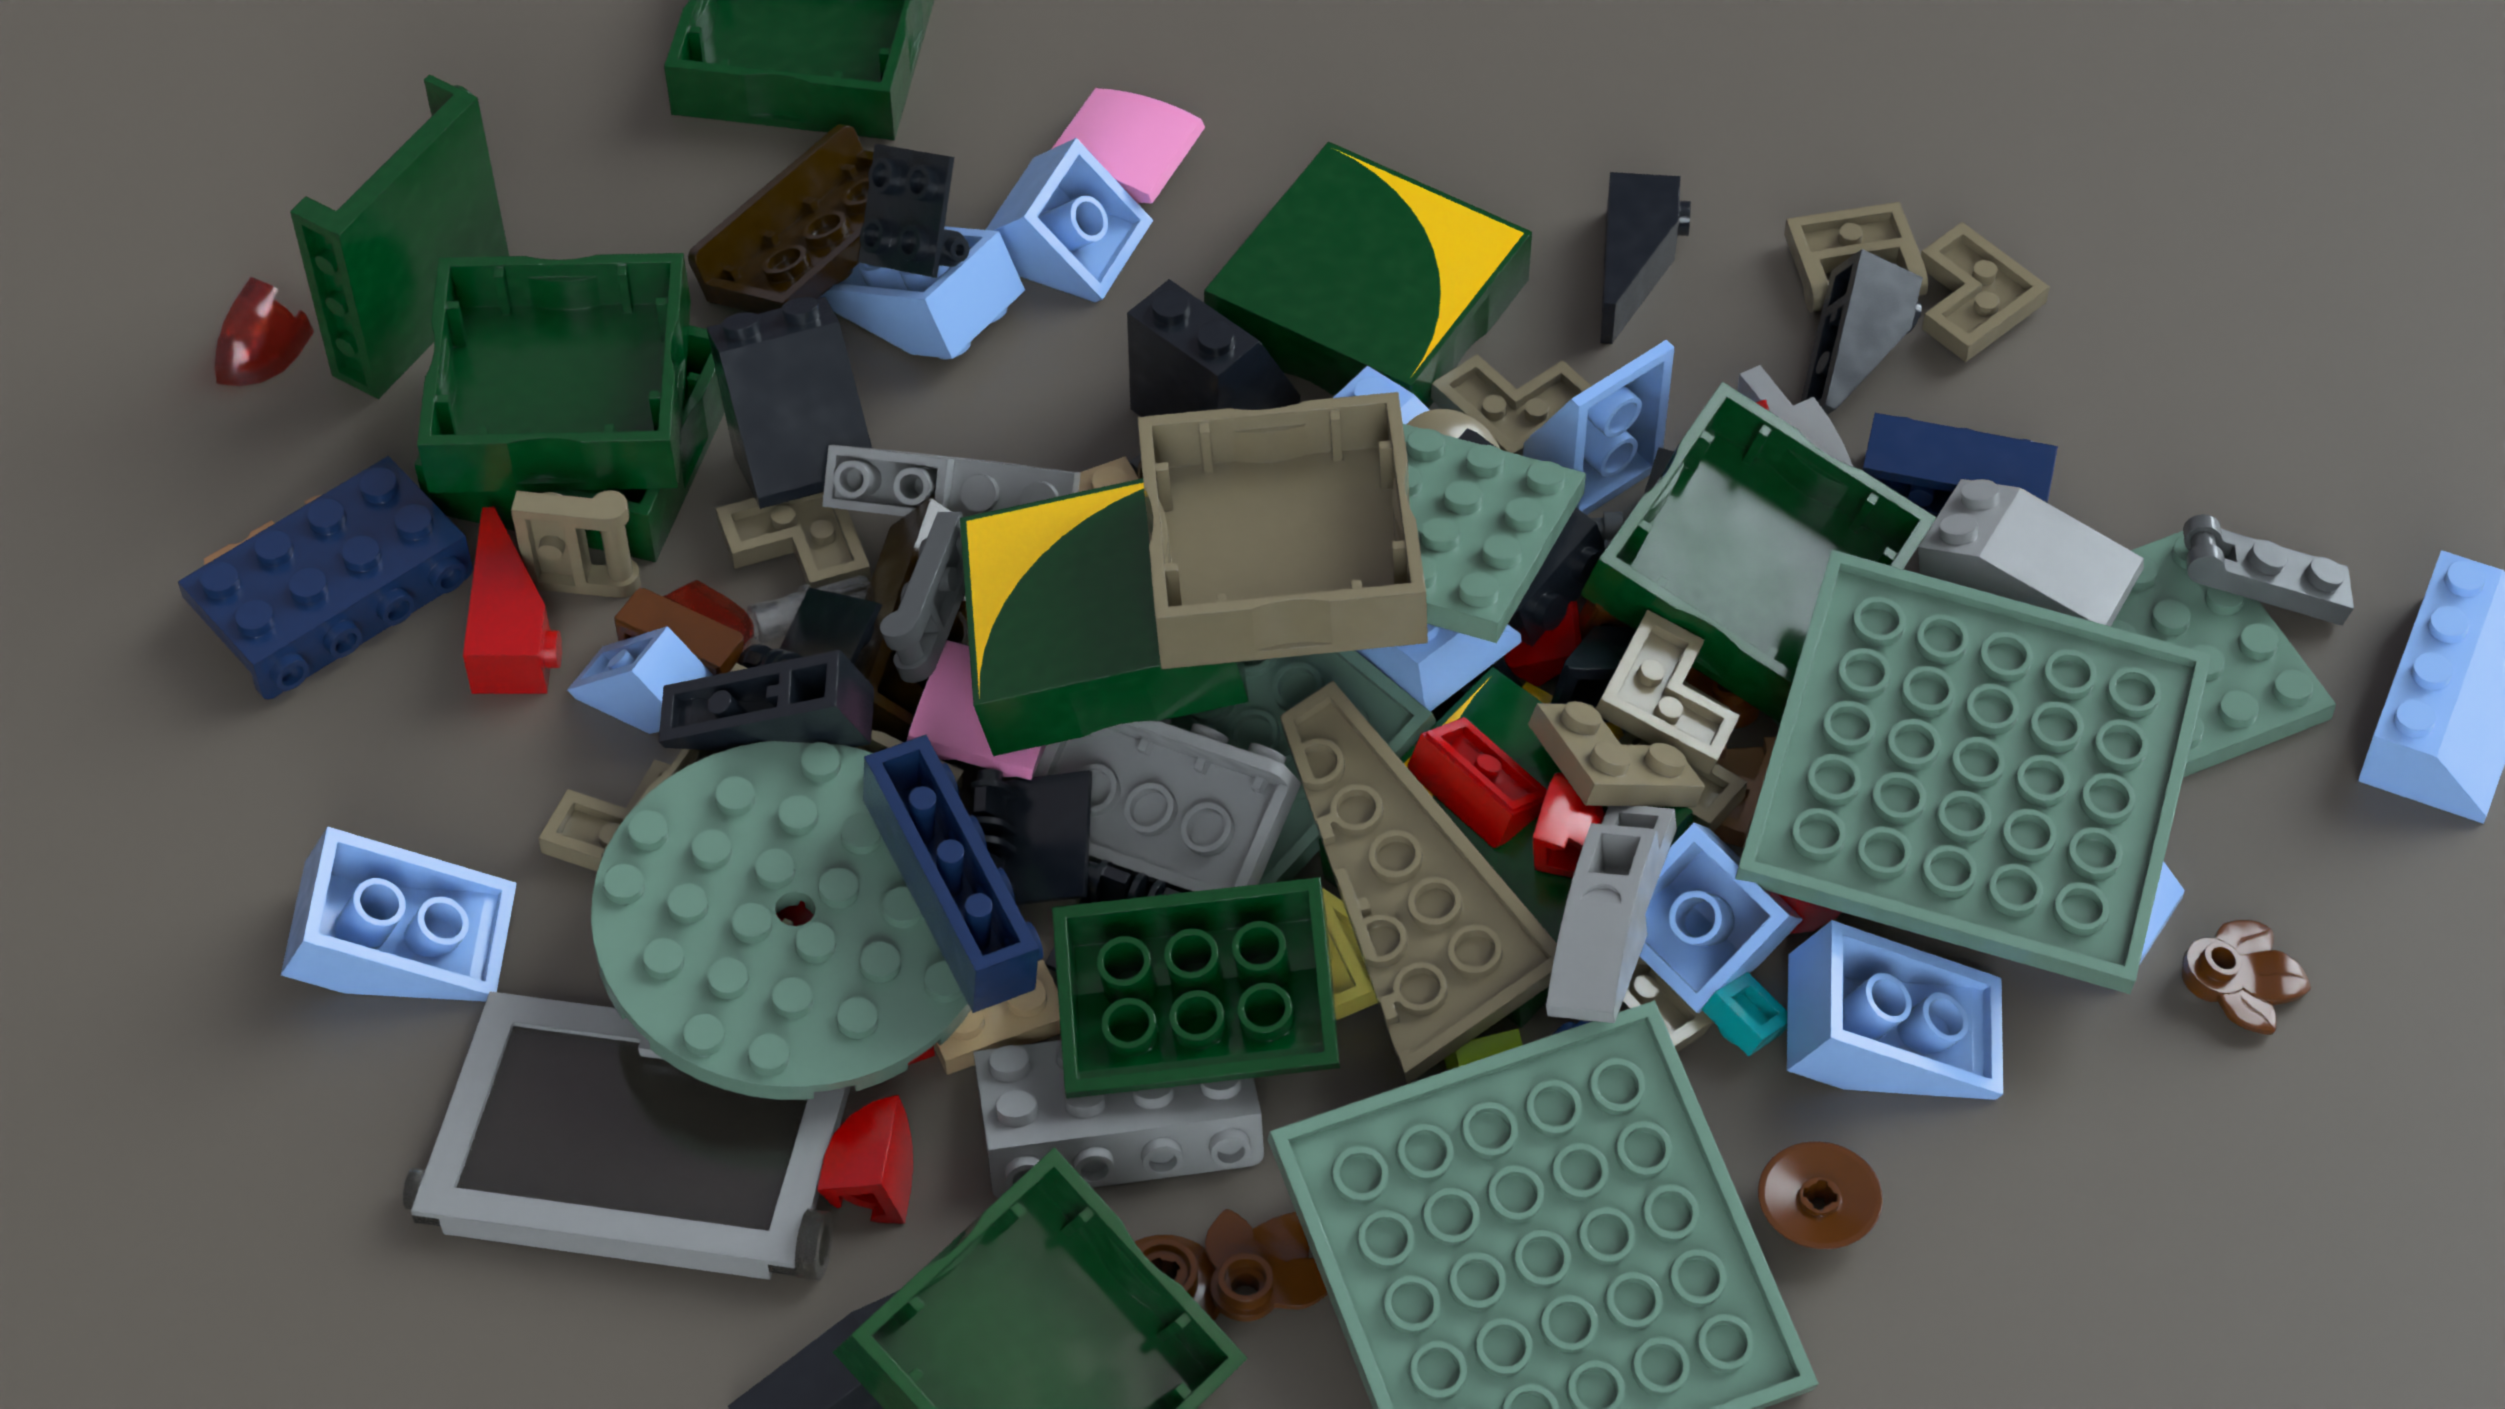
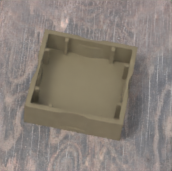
(1281, 531)

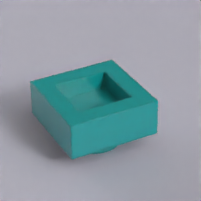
(1746, 1014)

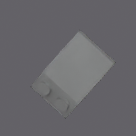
(2027, 552)

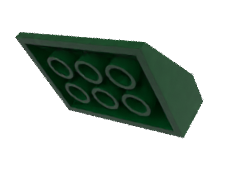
(1195, 988)

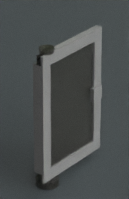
(607, 1150)

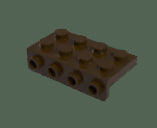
(793, 233)

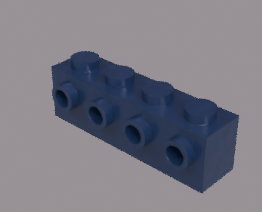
(951, 873)

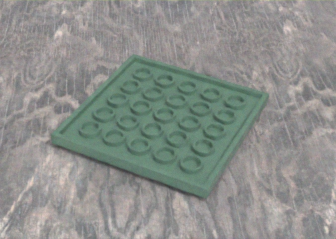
(1977, 771)
(1543, 1235)

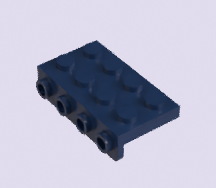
(329, 577)

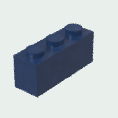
(1930, 459)

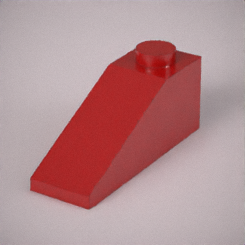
(507, 621)

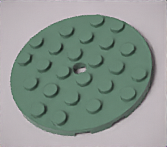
(713, 972)

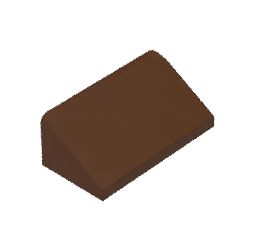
(707, 639)

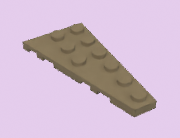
(1428, 911)

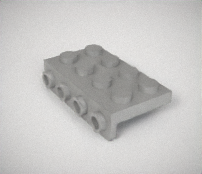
(1179, 802)
(1109, 1135)

